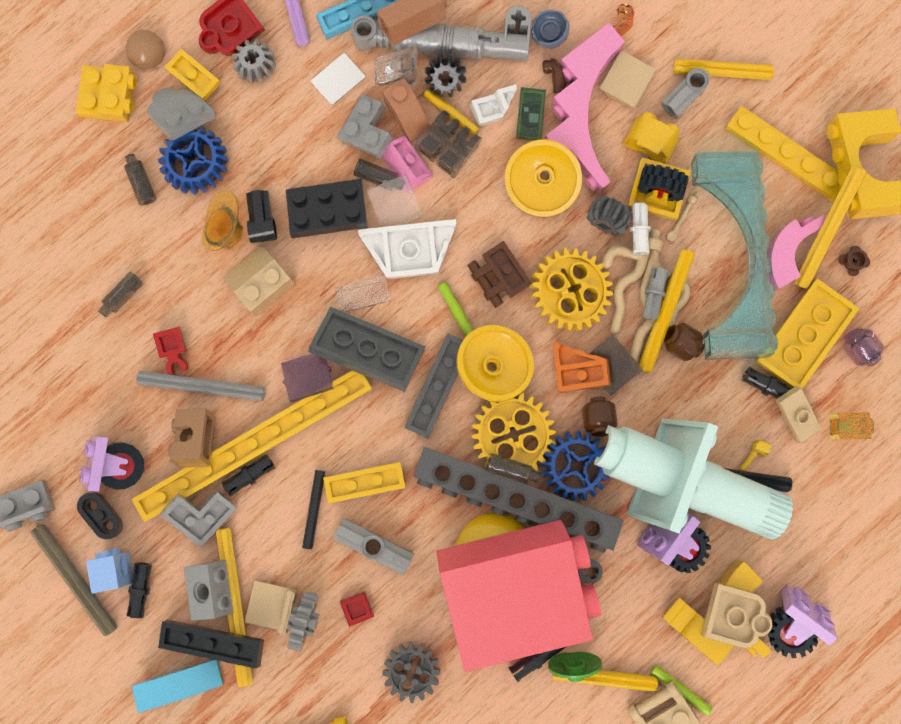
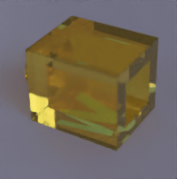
(851, 426)

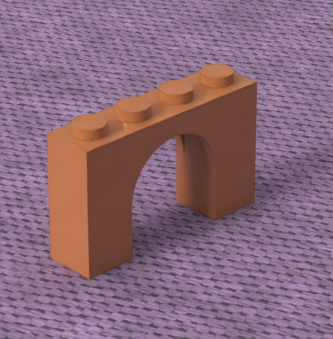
(409, 17)

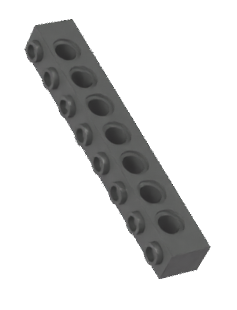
(607, 525)

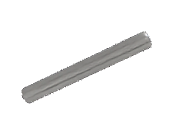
(200, 385)

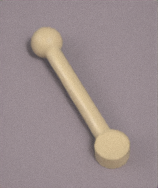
(671, 236)

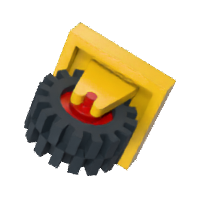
(660, 188)

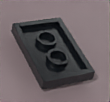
(326, 208)

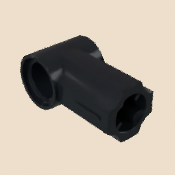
(261, 224)

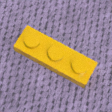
(364, 482)

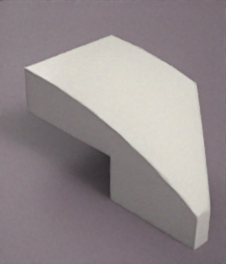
(492, 107)

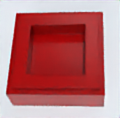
(356, 608)

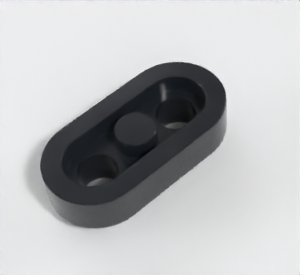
(100, 516)

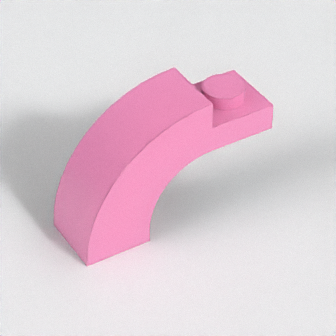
(783, 249)

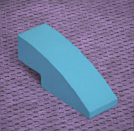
(177, 685)

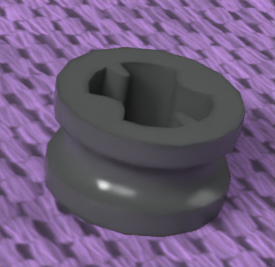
(598, 575)

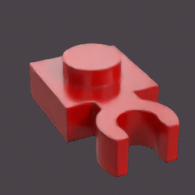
(170, 345)

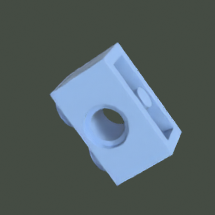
(109, 570)

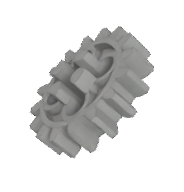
(303, 621)

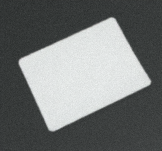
(337, 78)

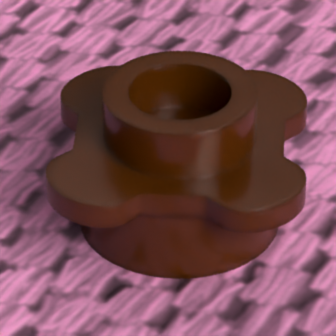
(861, 258)

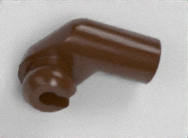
(558, 78)

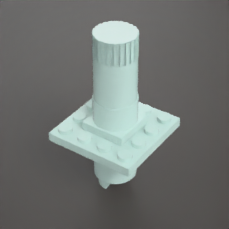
(676, 476)

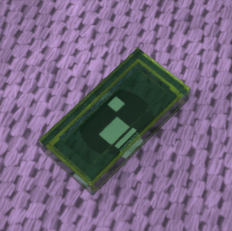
(530, 113)

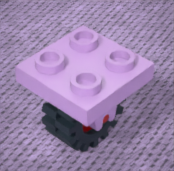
(677, 550)
(800, 624)

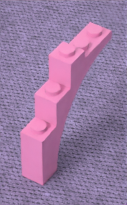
(582, 69)

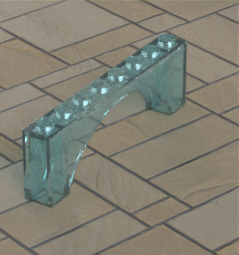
(737, 184)

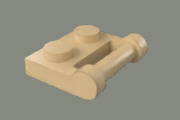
(676, 713)

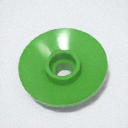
(575, 665)

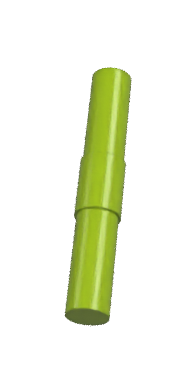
(455, 308)
(692, 698)

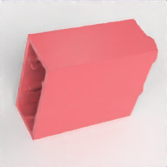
(518, 594)

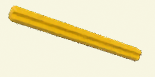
(236, 619)

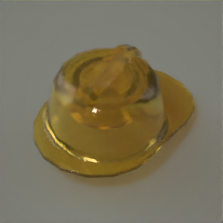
(222, 223)

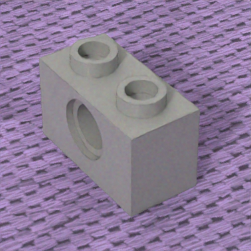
(208, 590)

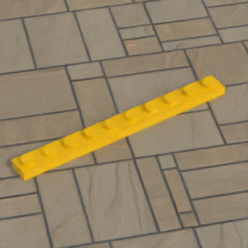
(252, 444)

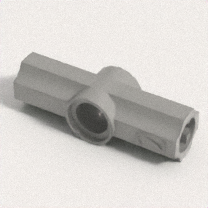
(357, 538)

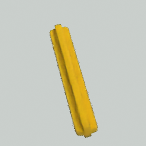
(725, 69)
(619, 680)

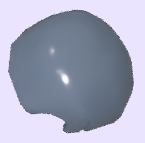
(550, 29)

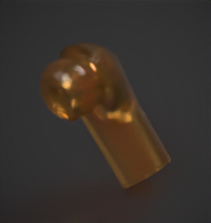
(626, 17)

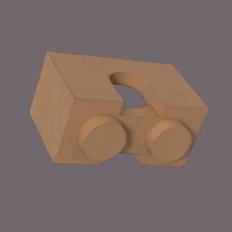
(198, 449)

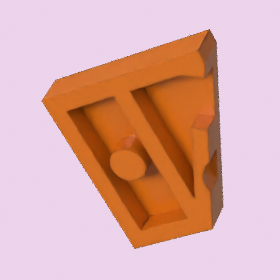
(579, 369)

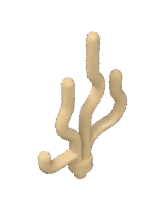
(644, 263)

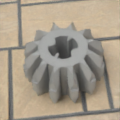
(244, 58)

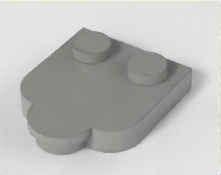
(178, 111)

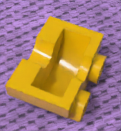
(652, 137)

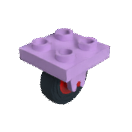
(113, 465)

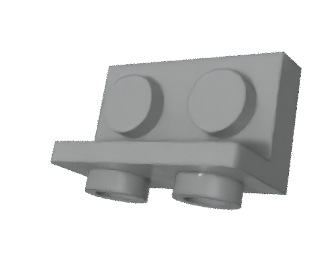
(24, 504)

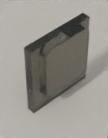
(621, 363)

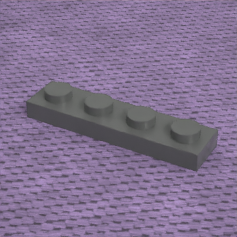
(435, 389)

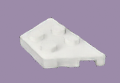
(409, 248)

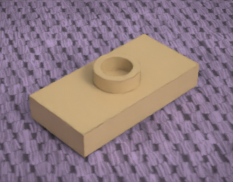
(798, 414)

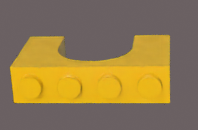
(847, 134)

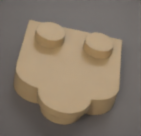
(736, 617)

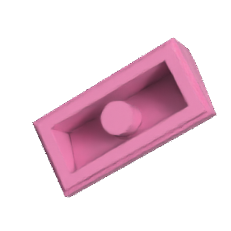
(404, 159)

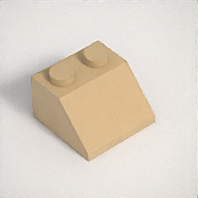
(258, 280)

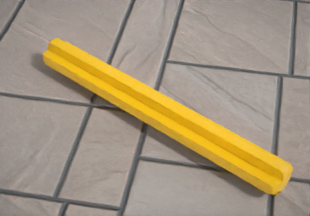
(830, 226)
(666, 310)

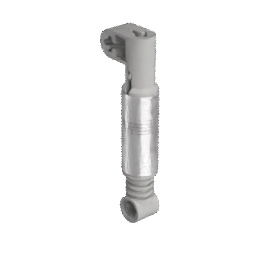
(458, 40)

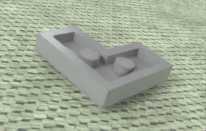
(360, 128)
(201, 522)

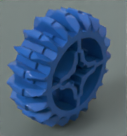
(189, 180)
(569, 455)

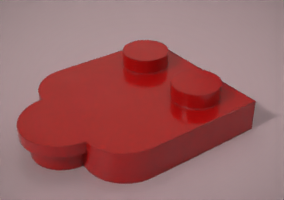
(226, 26)

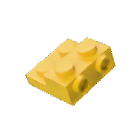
(106, 92)

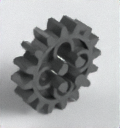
(418, 686)

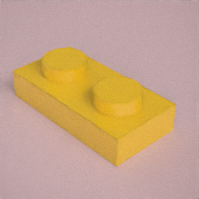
(192, 75)

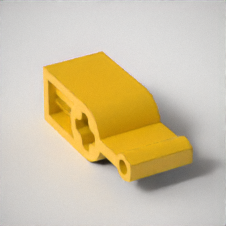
(690, 626)

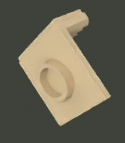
(271, 606)

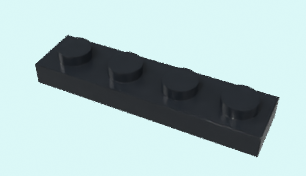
(211, 643)

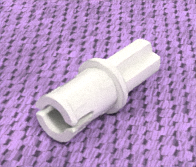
(640, 229)

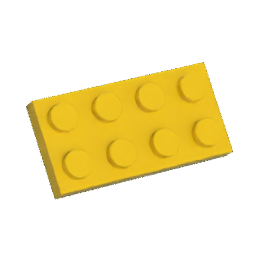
(809, 334)

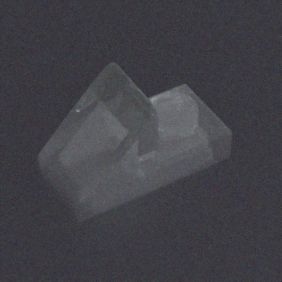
(396, 67)

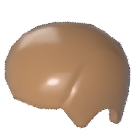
(145, 49)

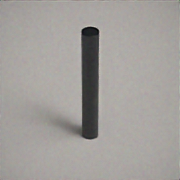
(313, 509)

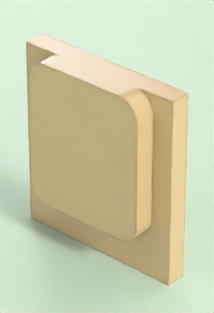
(627, 80)

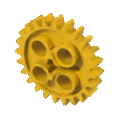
(550, 299)
(506, 413)

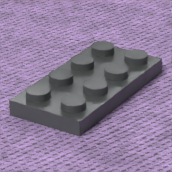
(367, 349)

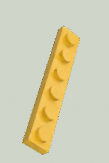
(785, 153)

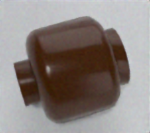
(684, 341)
(598, 415)

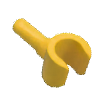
(758, 447)

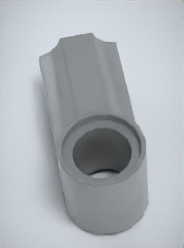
(685, 93)

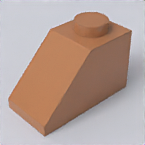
(406, 109)

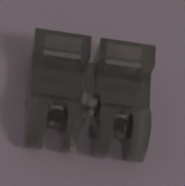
(436, 145)

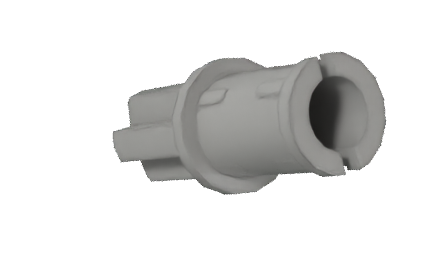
(655, 293)

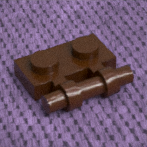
(506, 270)

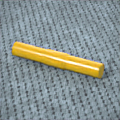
(455, 114)

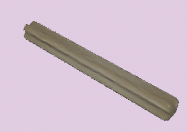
(74, 580)

